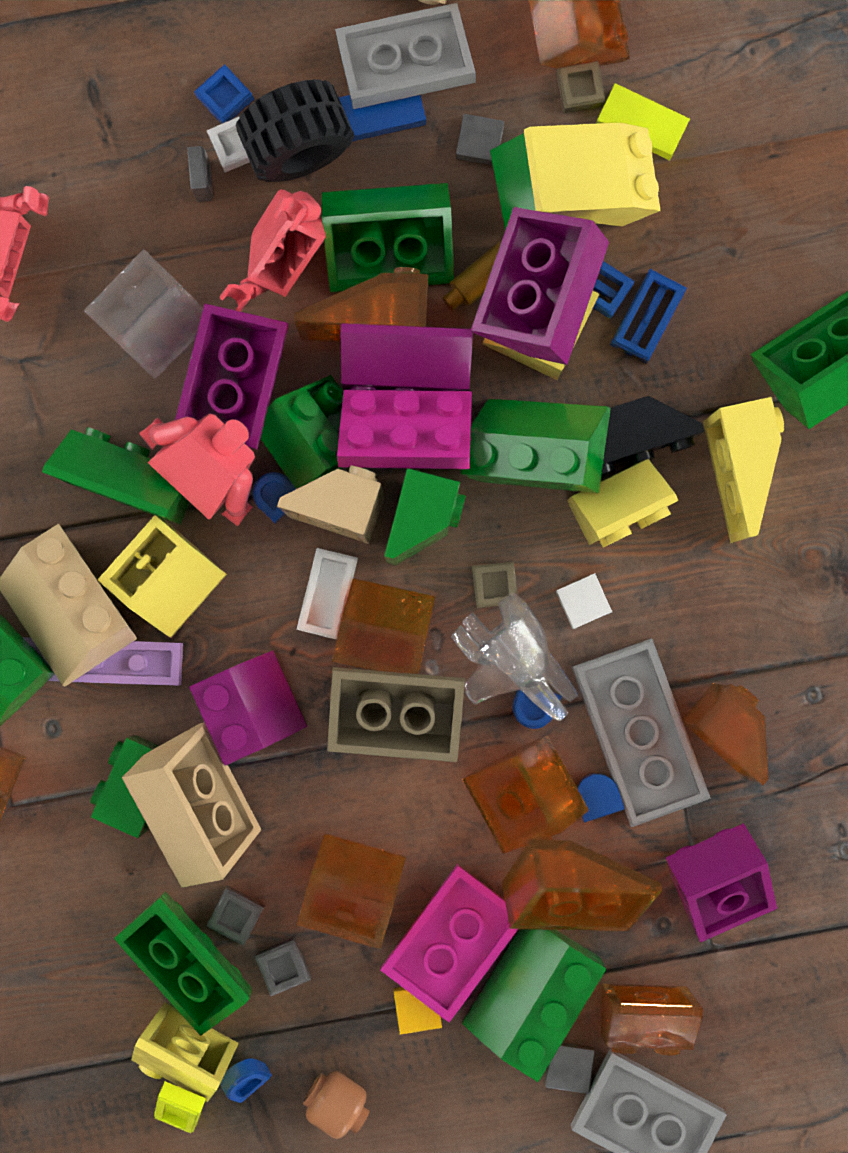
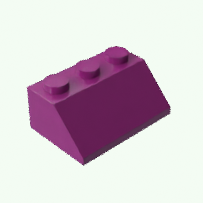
(541, 284)
(405, 358)
(233, 368)

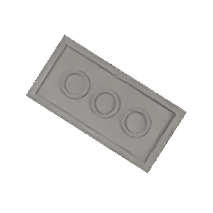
(641, 732)

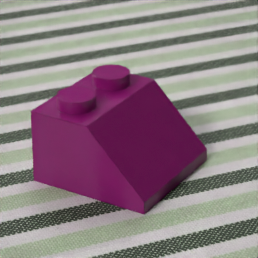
(248, 707)
(722, 882)

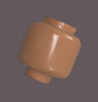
(336, 1104)

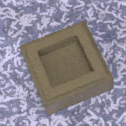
(580, 87)
(493, 583)

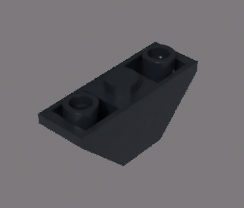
(644, 427)

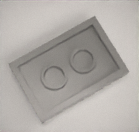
(405, 55)
(644, 1112)

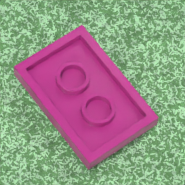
(405, 429)
(451, 943)

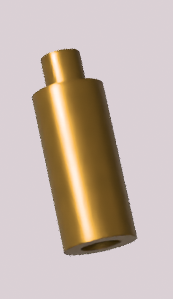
(472, 281)

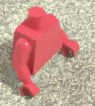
(13, 237)
(280, 247)
(205, 462)

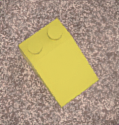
(593, 171)
(744, 453)
(182, 1056)

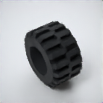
(294, 130)

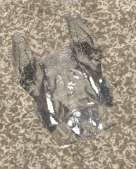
(513, 659)

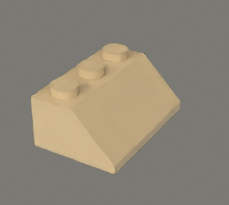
(338, 503)
(63, 606)
(193, 807)

